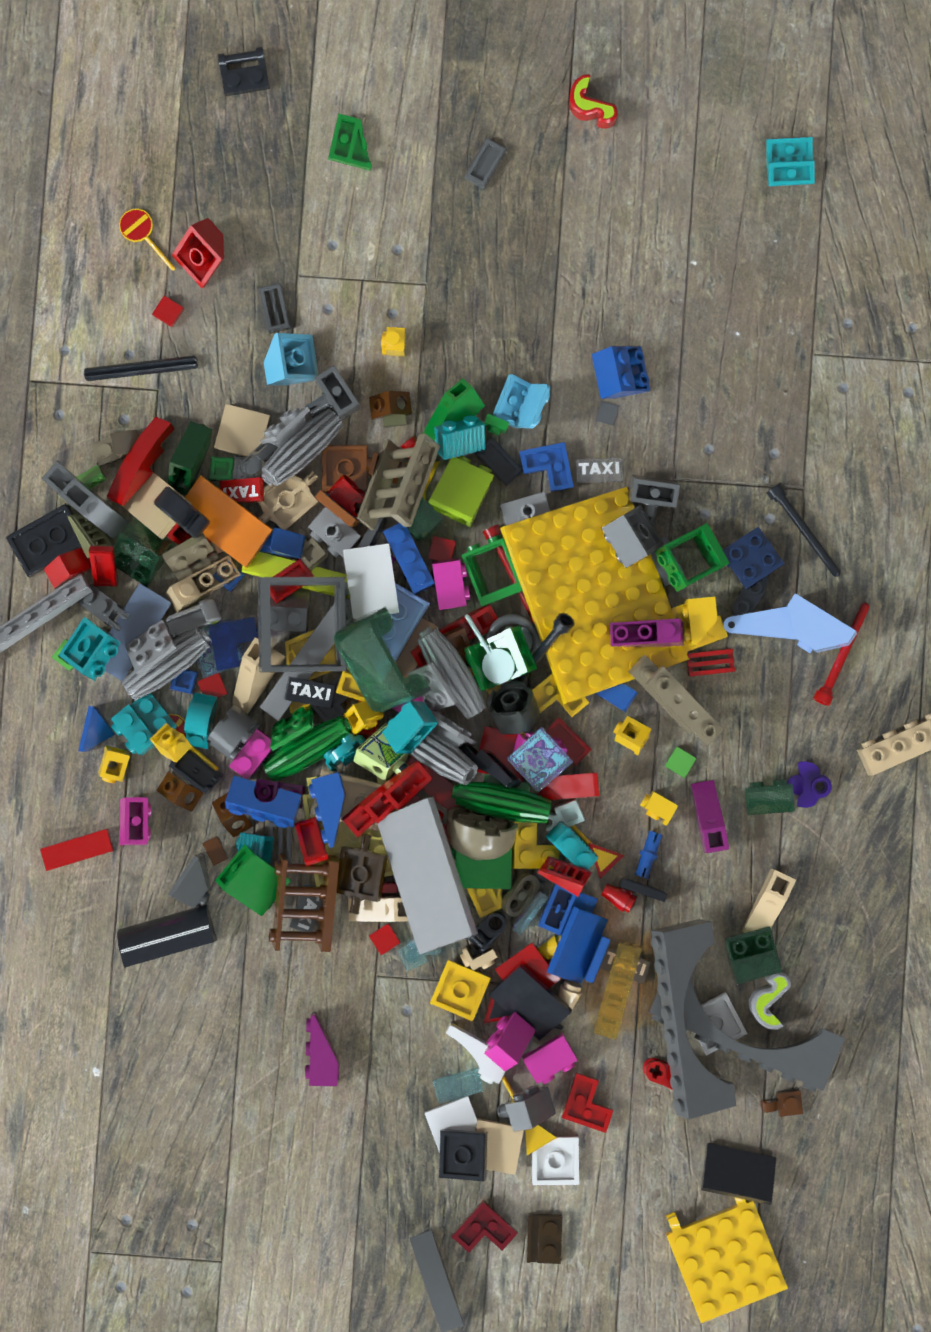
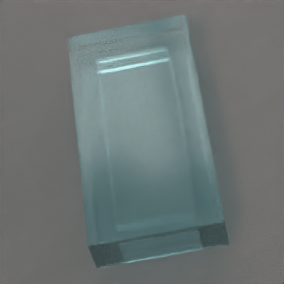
(458, 1085)

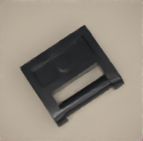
(244, 79)

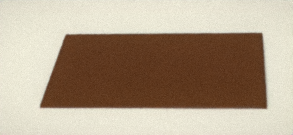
(215, 851)

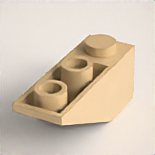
(201, 584)
(251, 681)
(769, 901)
(387, 910)

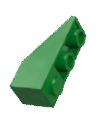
(455, 404)

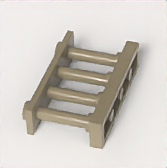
(412, 486)
(675, 700)

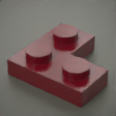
(481, 1223)

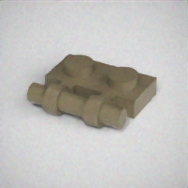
(187, 553)

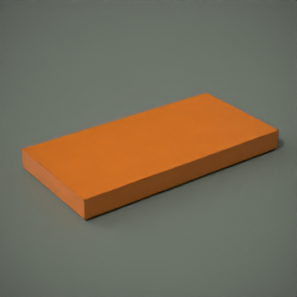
(231, 524)

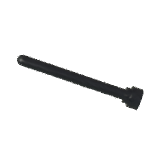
(779, 495)
(561, 625)

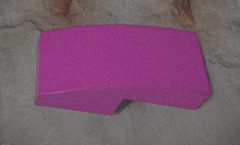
(268, 790)

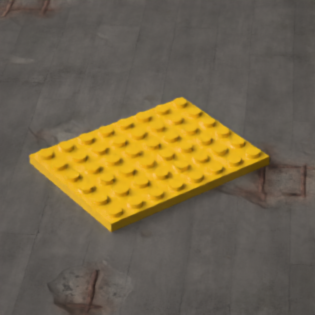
(575, 571)

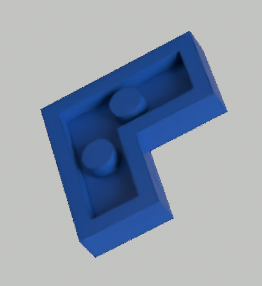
(550, 459)

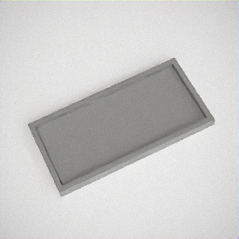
(426, 876)

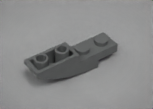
(84, 500)

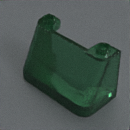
(373, 665)

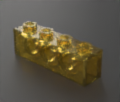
(617, 989)

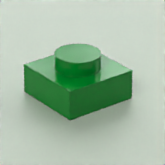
(496, 425)

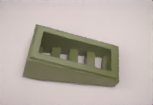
(83, 536)

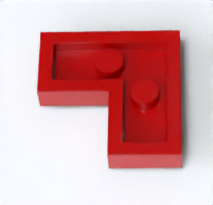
(580, 1107)

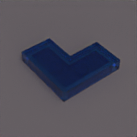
(226, 637)

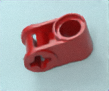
(347, 494)
(662, 1076)

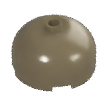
(479, 834)

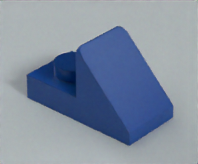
(284, 543)

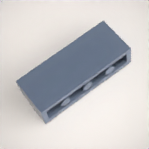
(145, 610)

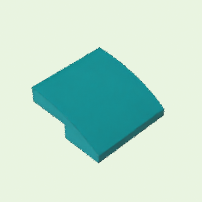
(790, 161)

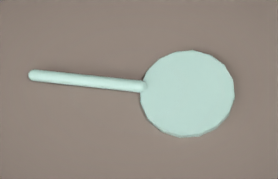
(497, 663)

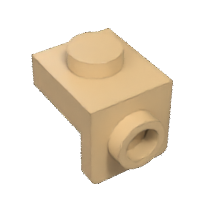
(485, 960)

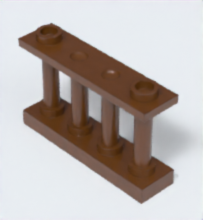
(324, 914)

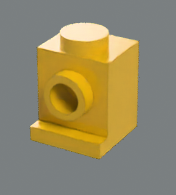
(393, 341)
(362, 716)
(636, 729)
(170, 742)
(116, 773)
(658, 807)

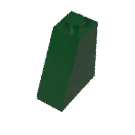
(189, 457)

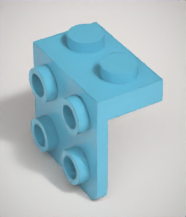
(521, 402)

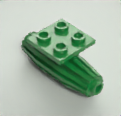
(302, 742)
(503, 802)

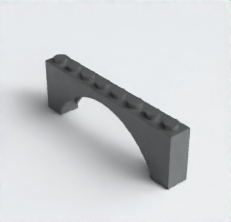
(676, 955)
(806, 1060)

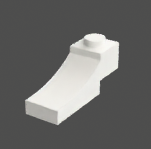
(476, 1046)

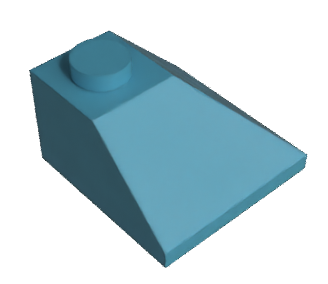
(291, 359)

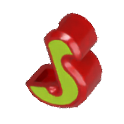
(589, 108)

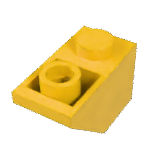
(700, 617)

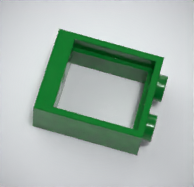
(709, 548)
(476, 575)

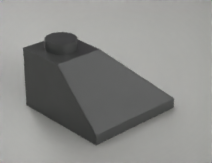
(193, 883)

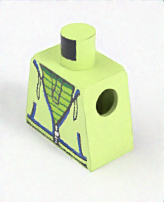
(379, 757)

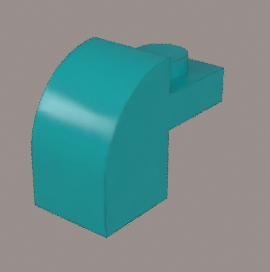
(200, 719)

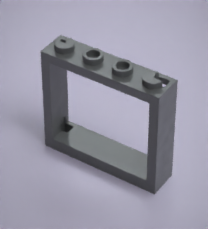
(264, 623)

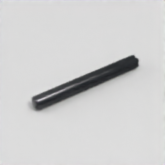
(140, 368)

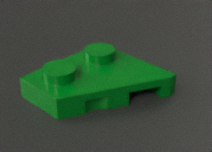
(349, 144)

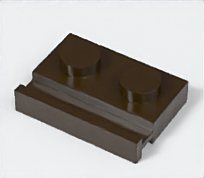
(544, 1238)

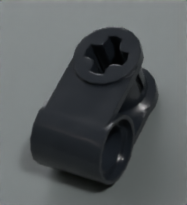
(486, 933)

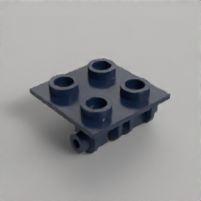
(752, 557)

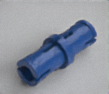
(648, 854)

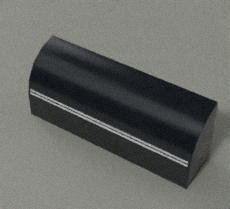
(166, 936)

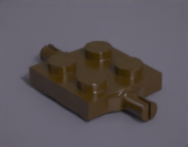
(361, 873)

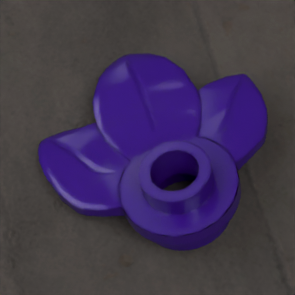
(805, 784)

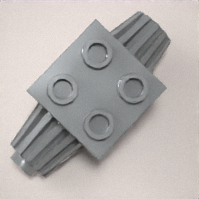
(297, 442)
(161, 658)
(447, 676)
(442, 752)

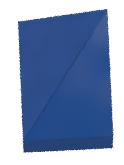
(95, 730)

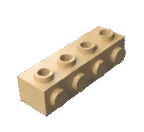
(896, 746)

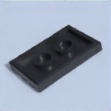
(44, 540)
(531, 1000)
(738, 1173)

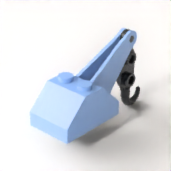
(797, 621)

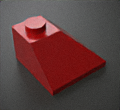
(201, 251)

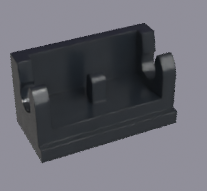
(196, 772)

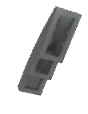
(436, 1281)

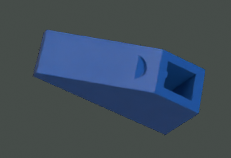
(330, 799)

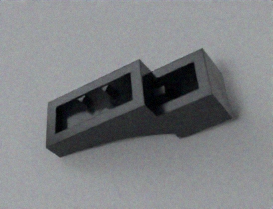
(491, 764)

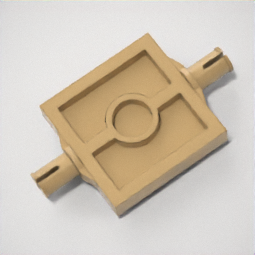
(288, 501)

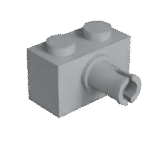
(524, 508)
(334, 533)

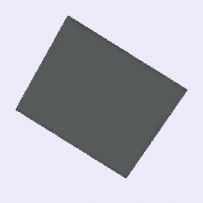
(607, 413)

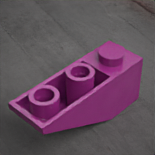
(647, 633)
(709, 817)
(323, 1057)

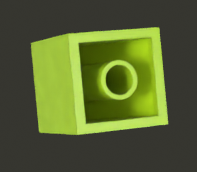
(461, 490)

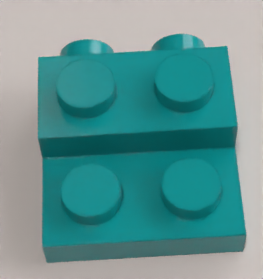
(90, 649)
(140, 722)

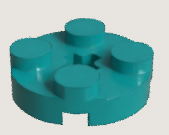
(344, 753)

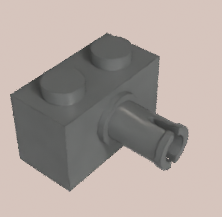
(334, 395)
(653, 493)
(528, 1108)

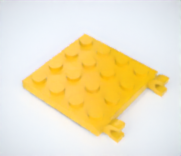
(725, 1259)

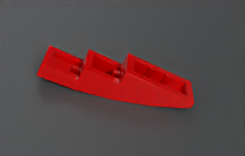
(136, 466)
(386, 798)

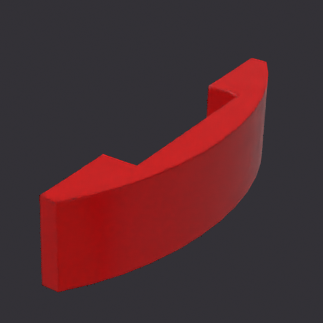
(482, 618)

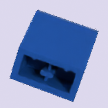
(620, 371)
(559, 907)

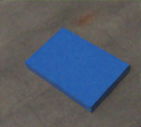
(577, 945)

